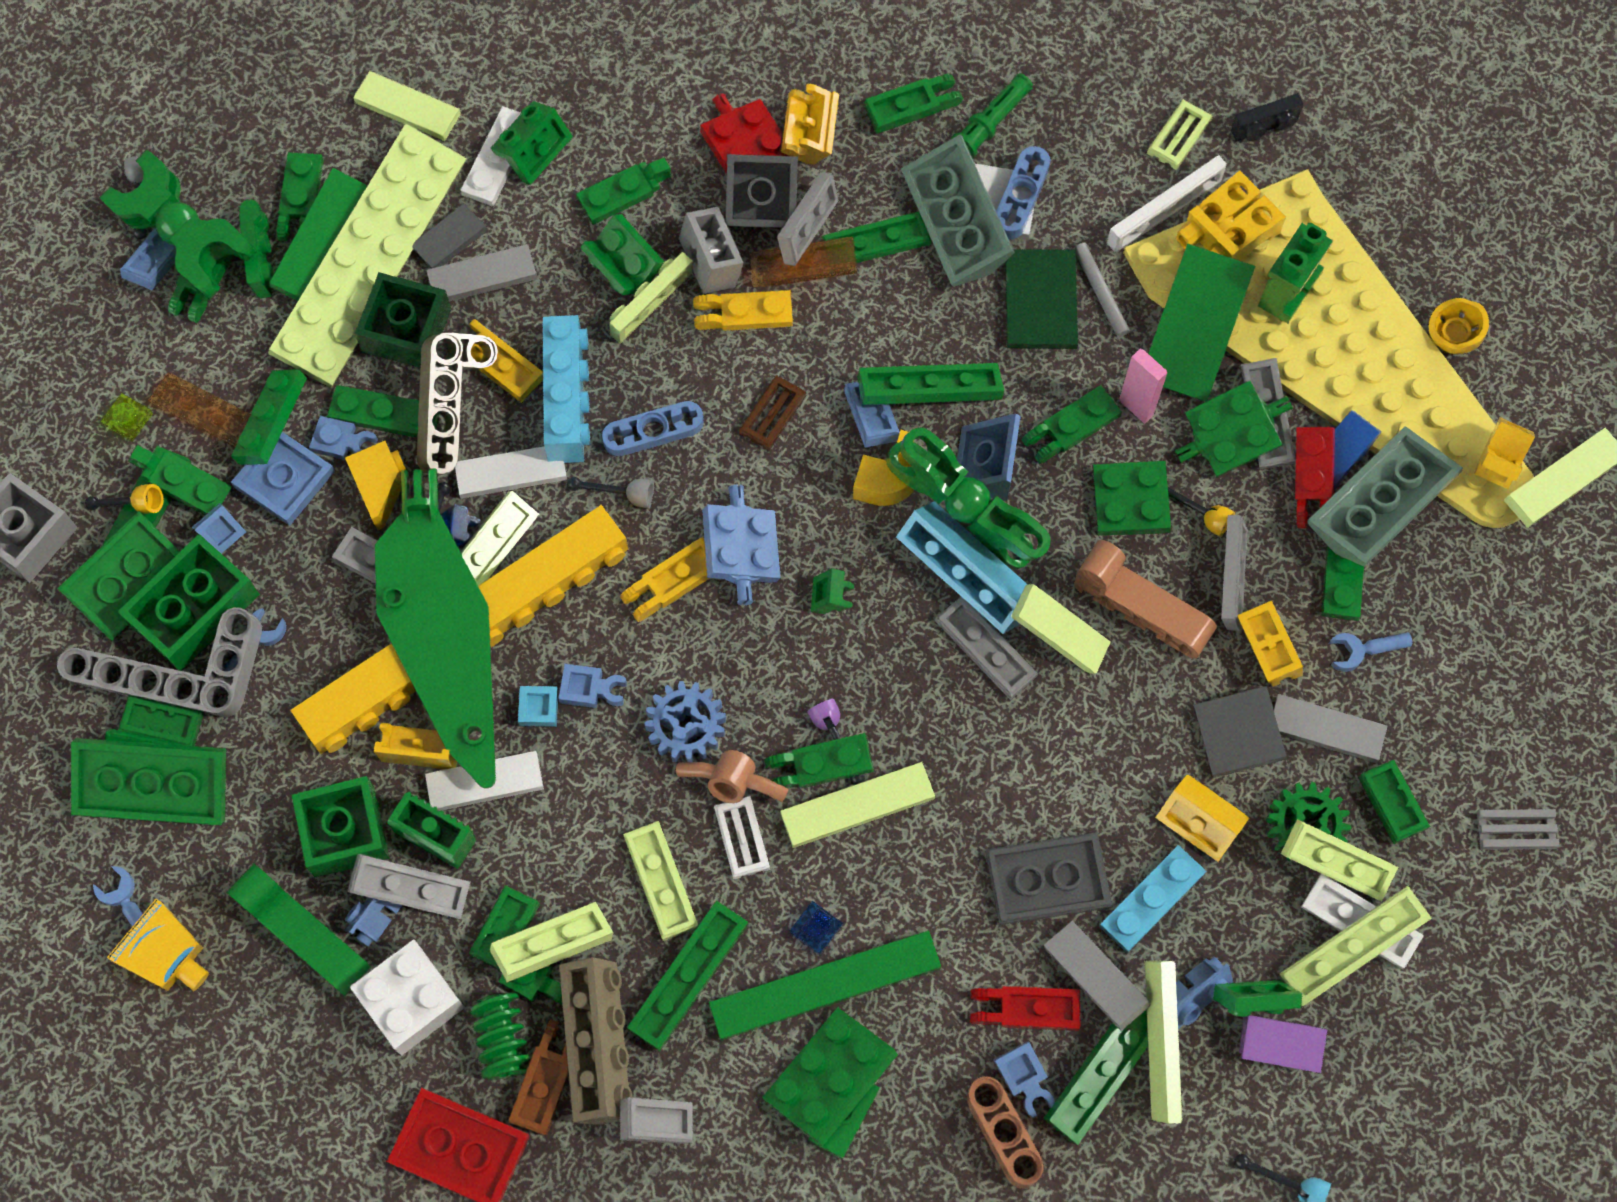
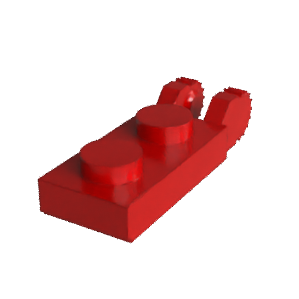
(1313, 468)
(1030, 1008)

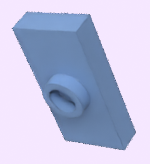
(149, 261)
(873, 422)

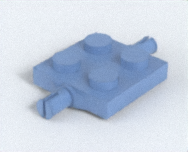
(741, 544)

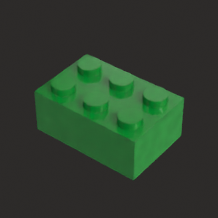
(186, 601)

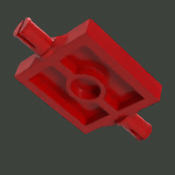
(742, 131)

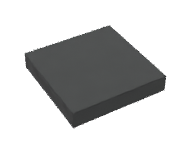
(1240, 732)

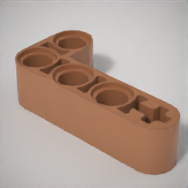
(1143, 601)

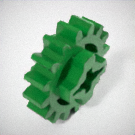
(1297, 808)

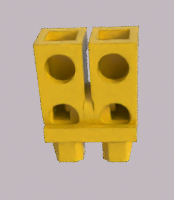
(1232, 220)

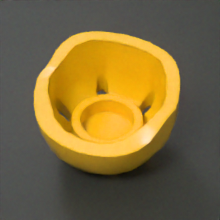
(1456, 332)

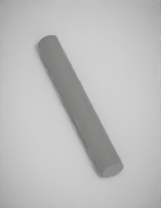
(1101, 290)

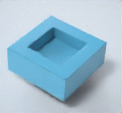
(538, 706)

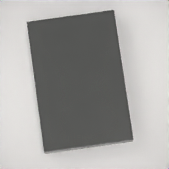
(1048, 878)

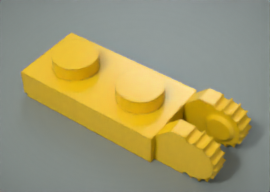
(745, 310)
(669, 580)

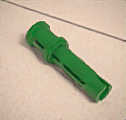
(983, 125)

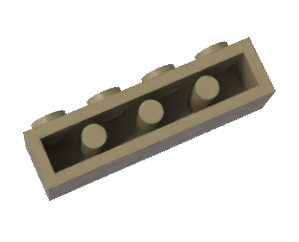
(594, 1040)

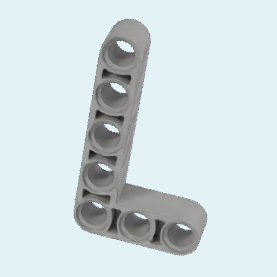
(169, 680)

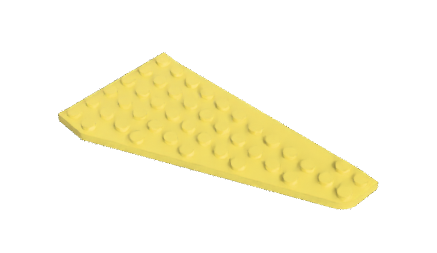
(1350, 346)

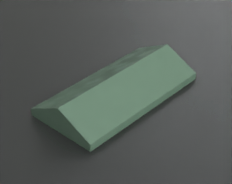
(958, 212)
(1383, 497)

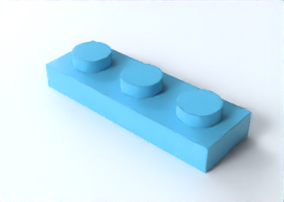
(1152, 899)

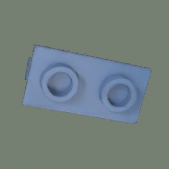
(369, 919)
(1201, 993)

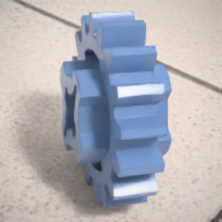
(700, 725)

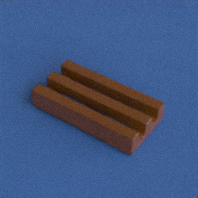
(757, 437)

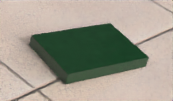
(1041, 299)

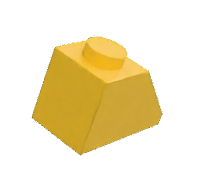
(377, 479)

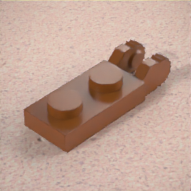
(541, 1085)

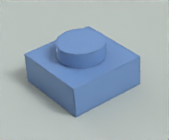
(219, 528)

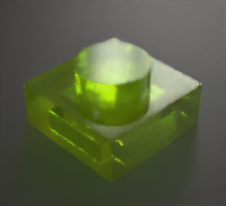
(126, 417)

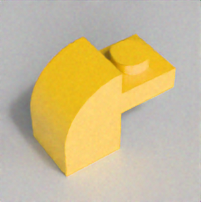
(1504, 453)
(876, 482)

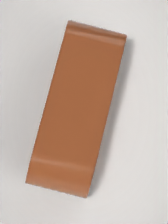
(1004, 1112)

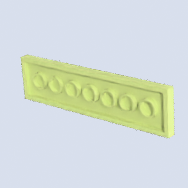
(373, 240)

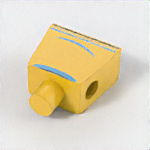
(160, 950)

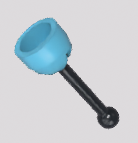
(1308, 1191)

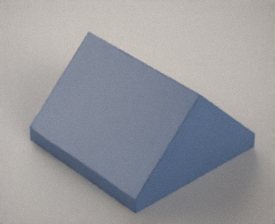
(989, 452)

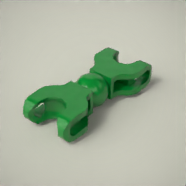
(196, 241)
(967, 498)

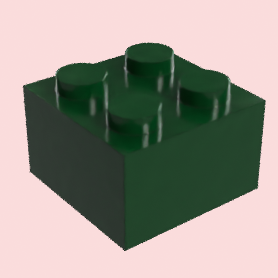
(401, 318)

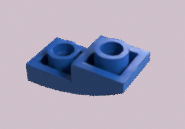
(1352, 441)

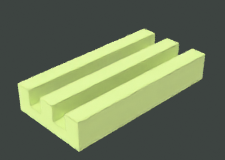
(1166, 155)

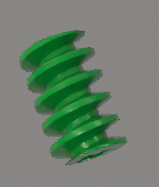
(498, 1036)

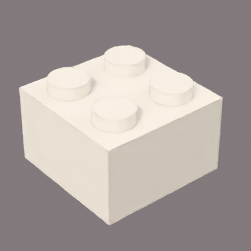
(407, 997)

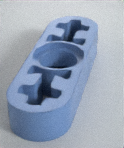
(1034, 184)
(659, 415)

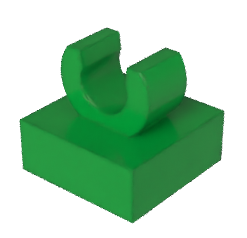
(828, 592)

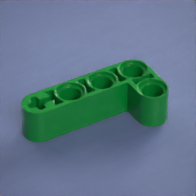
(298, 929)

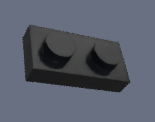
(1256, 121)

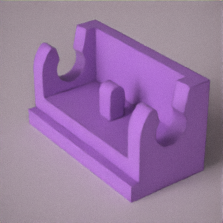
(1282, 1043)

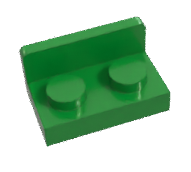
(532, 141)
(623, 256)

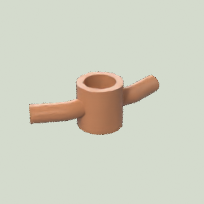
(732, 777)

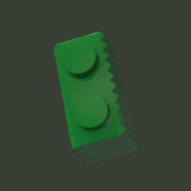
(432, 830)

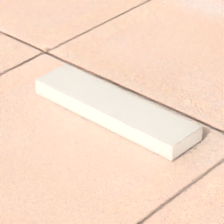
(1166, 204)

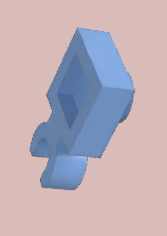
(337, 438)
(585, 685)
(1021, 1073)

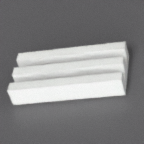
(749, 867)

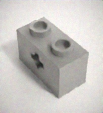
(711, 249)

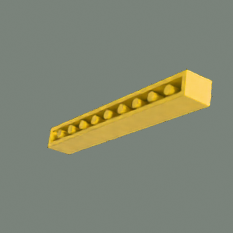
(512, 598)

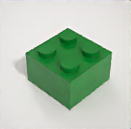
(338, 825)

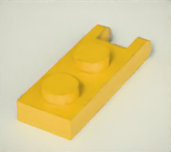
(510, 368)

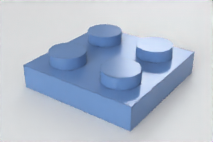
(286, 481)

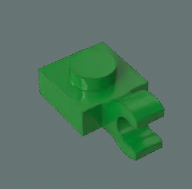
(534, 983)

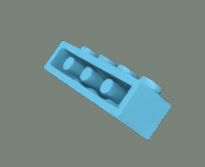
(563, 388)
(964, 564)

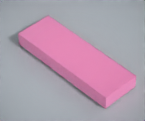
(1142, 385)

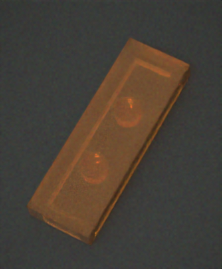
(819, 261)
(200, 409)

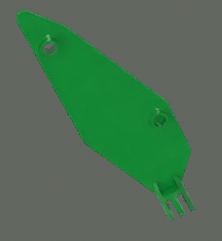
(438, 625)

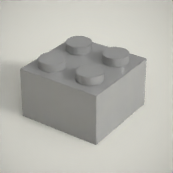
(29, 528)

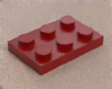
(458, 1148)

